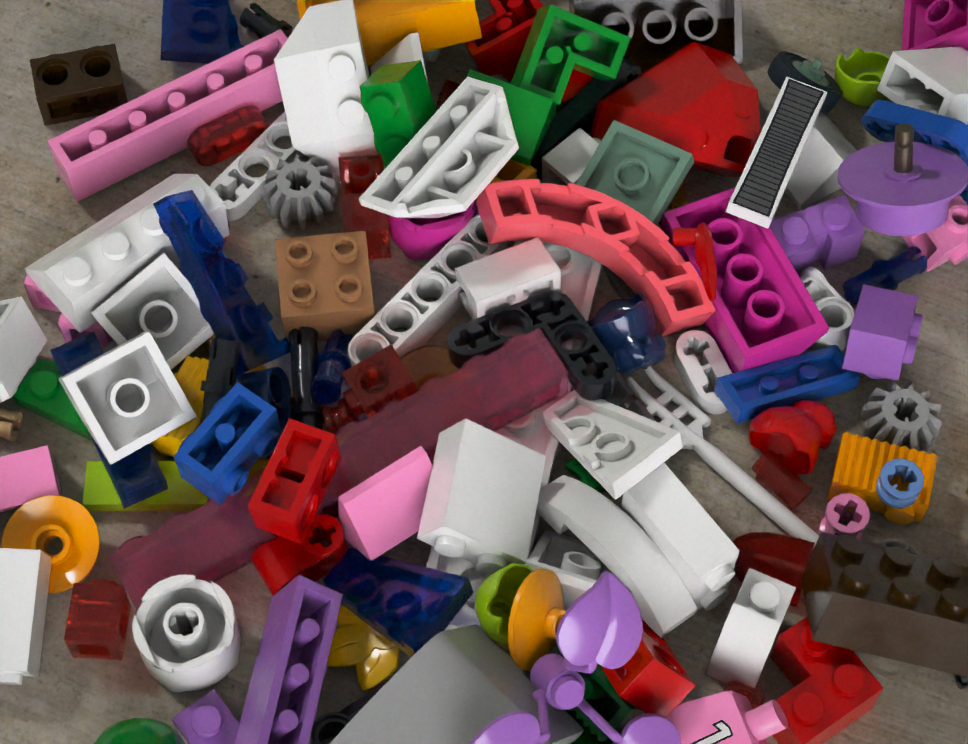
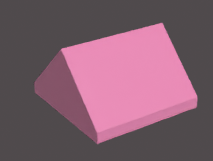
(386, 505)

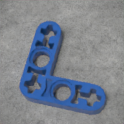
(928, 128)

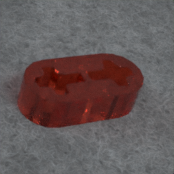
(227, 135)

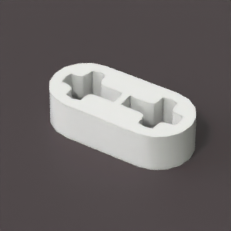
(697, 376)

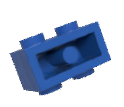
(228, 444)

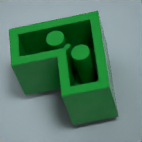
(565, 43)

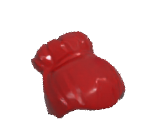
(795, 432)

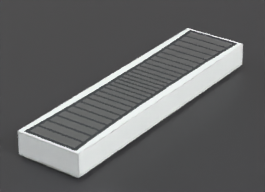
(776, 152)

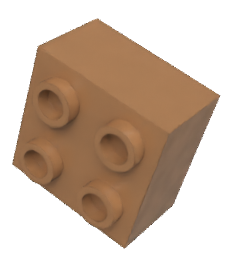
(325, 283)

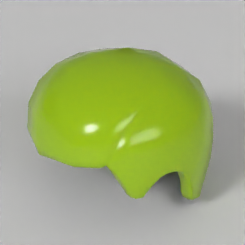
(860, 76)
(496, 598)

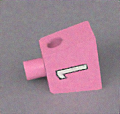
(727, 720)

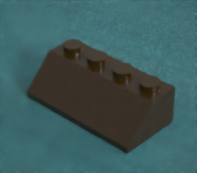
(667, 26)

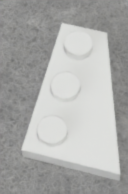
(611, 440)

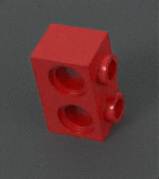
(295, 481)
(652, 677)

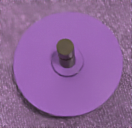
(903, 184)

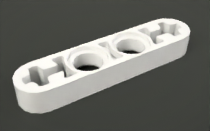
(259, 152)

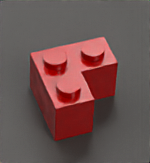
(503, 36)
(828, 689)

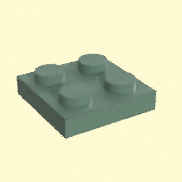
(637, 170)

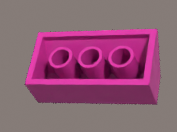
(759, 296)

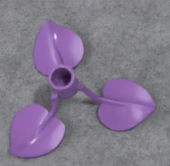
(597, 628)

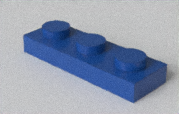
(784, 382)

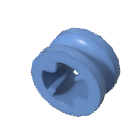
(910, 473)

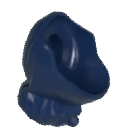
(629, 333)

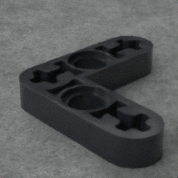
(563, 326)

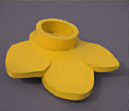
(363, 647)

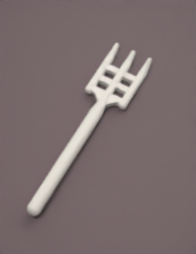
(693, 439)

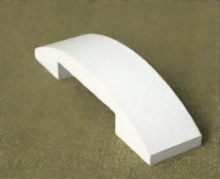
(622, 548)

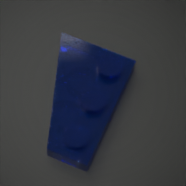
(399, 597)

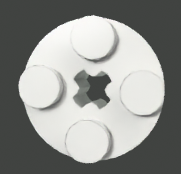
(194, 659)

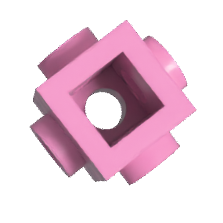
(946, 241)

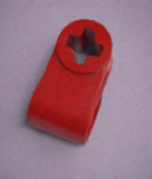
(283, 560)

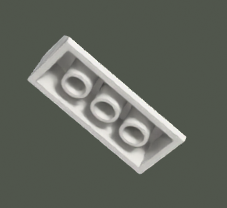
(116, 249)

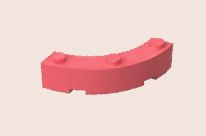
(607, 233)

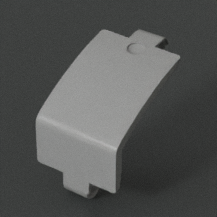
(450, 695)

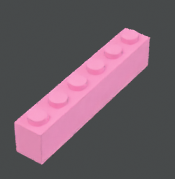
(164, 118)

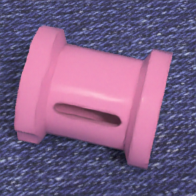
(838, 511)

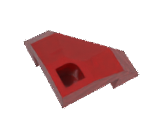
(694, 103)

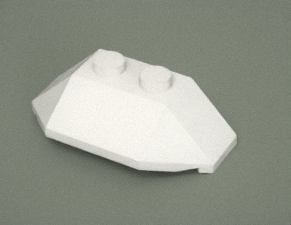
(320, 85)
(448, 157)

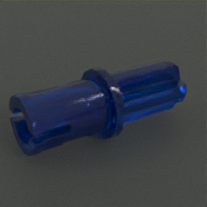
(886, 273)
(329, 367)

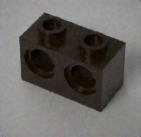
(78, 84)

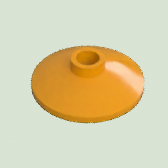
(51, 518)
(535, 618)

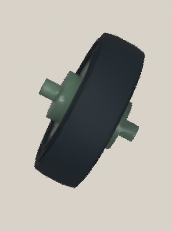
(807, 72)

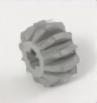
(300, 192)
(889, 406)

